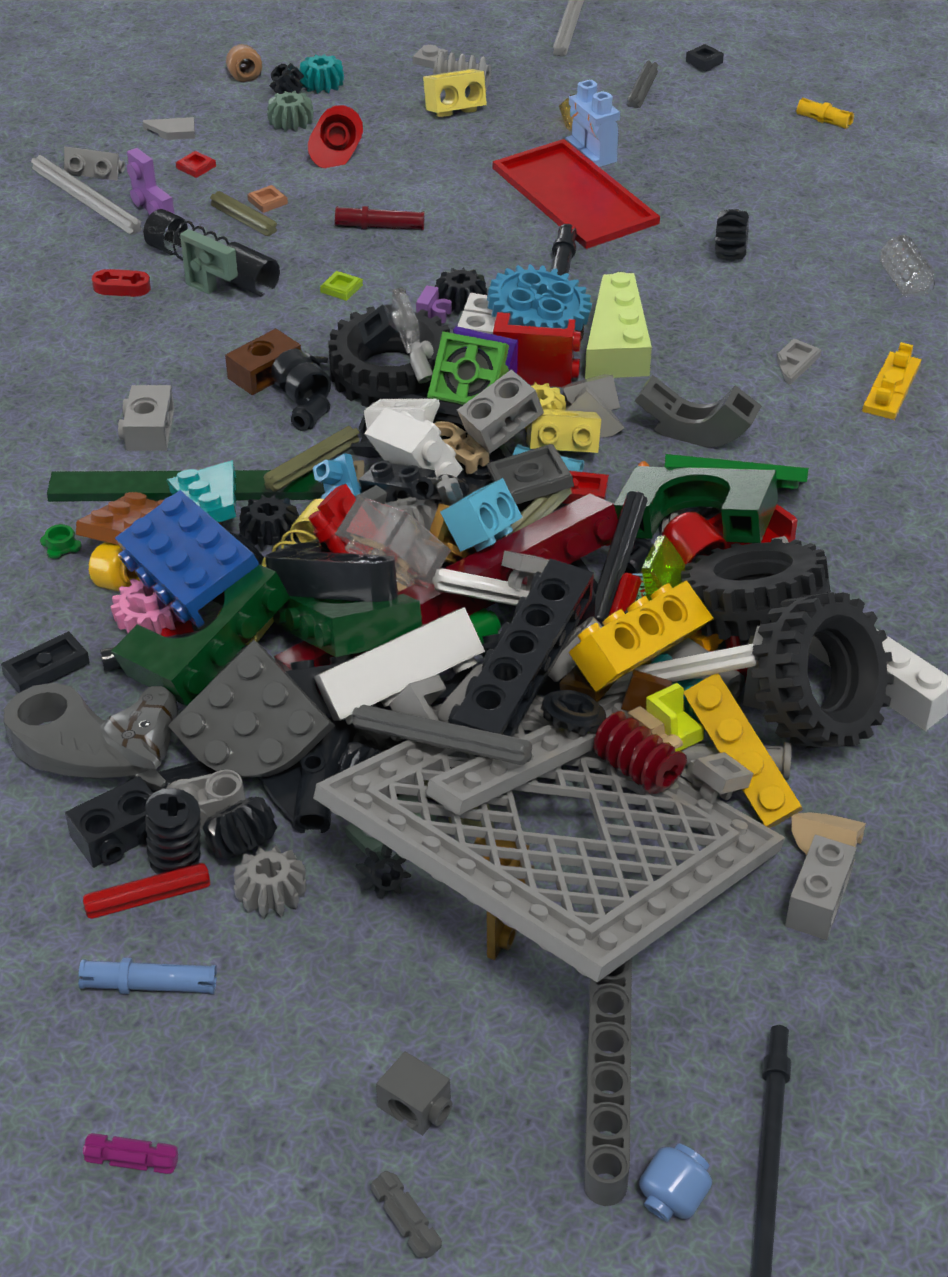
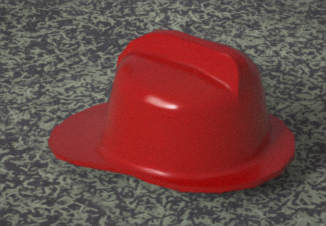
(335, 137)

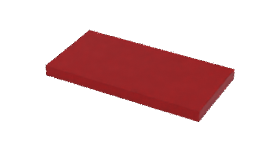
(576, 193)

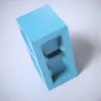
(482, 516)

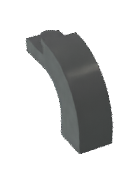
(698, 423)

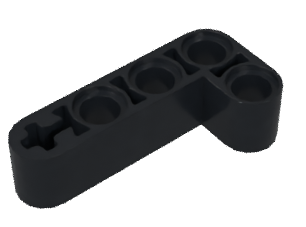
(335, 576)

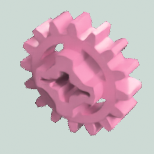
(142, 607)

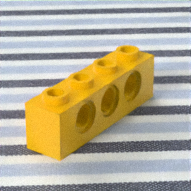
(640, 634)

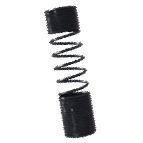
(251, 265)

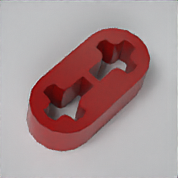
(121, 282)

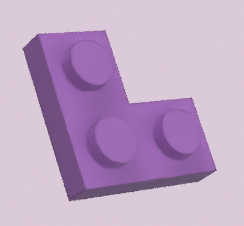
(143, 182)

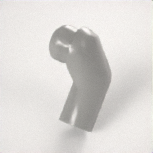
(418, 358)

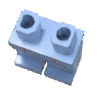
(594, 124)

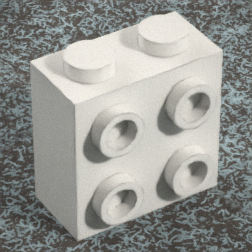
(412, 442)

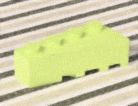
(619, 332)

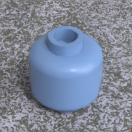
(675, 1182)

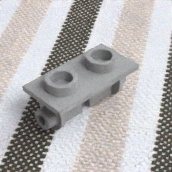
(92, 163)

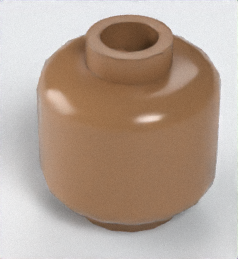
(250, 69)

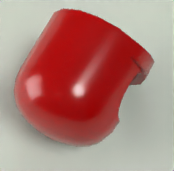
(691, 534)

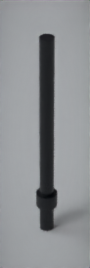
(776, 1074)

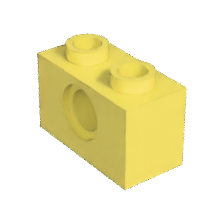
(565, 430)

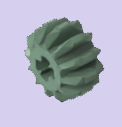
(290, 111)

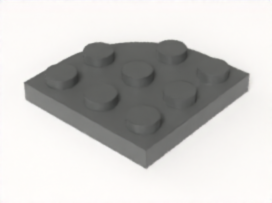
(251, 718)

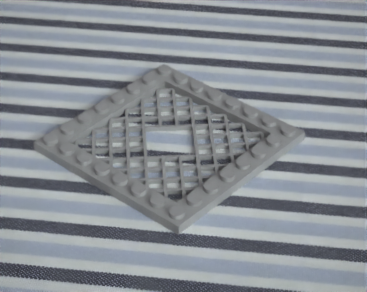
(587, 941)

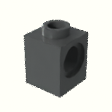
(414, 1093)

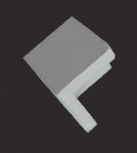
(418, 696)

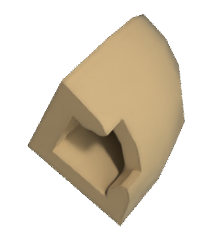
(836, 828)

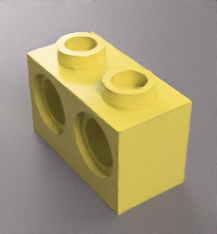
(454, 85)

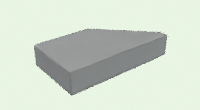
(172, 128)
(796, 359)

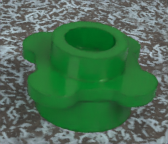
(60, 540)

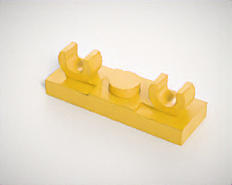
(892, 383)

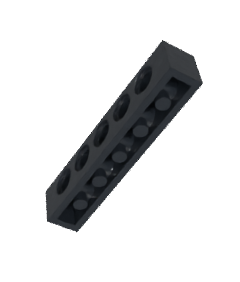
(526, 650)

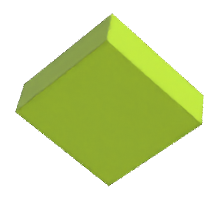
(341, 285)

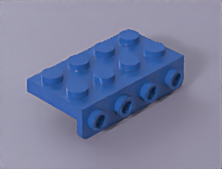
(184, 555)

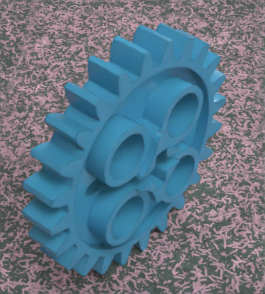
(539, 298)

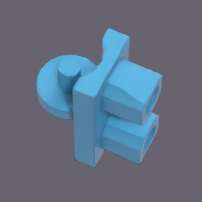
(336, 473)

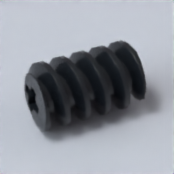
(172, 830)

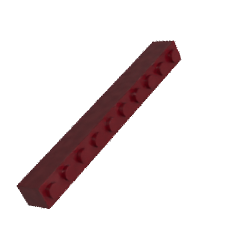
(559, 536)

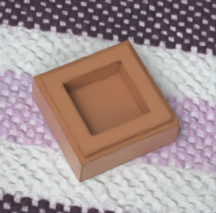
(267, 198)

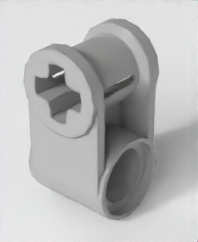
(213, 791)

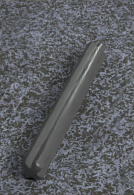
(443, 734)

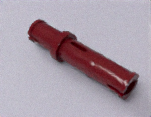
(379, 218)

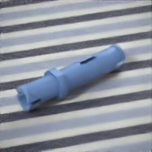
(147, 976)

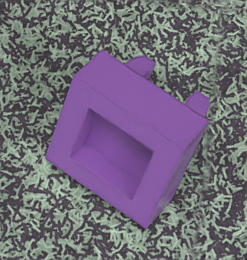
(430, 302)

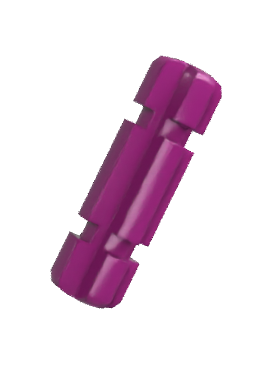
(130, 1153)

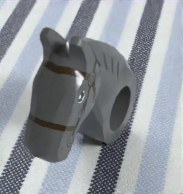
(83, 743)

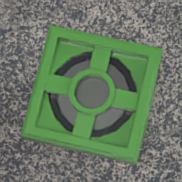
(467, 369)

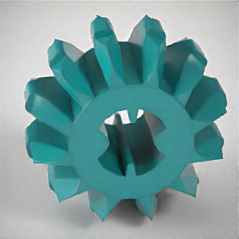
(322, 73)

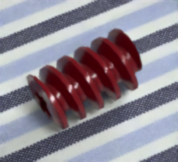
(638, 753)

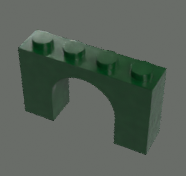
(743, 496)
(347, 625)
(194, 661)

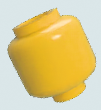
(107, 568)

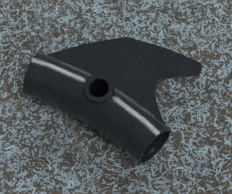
(296, 786)

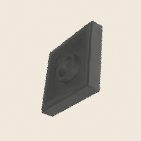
(532, 473)

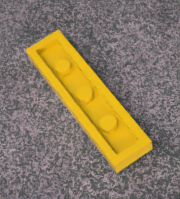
(735, 736)

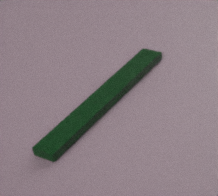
(112, 485)

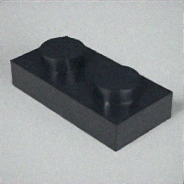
(45, 662)

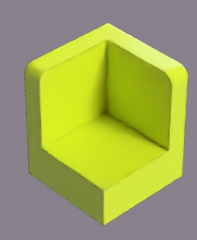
(669, 708)

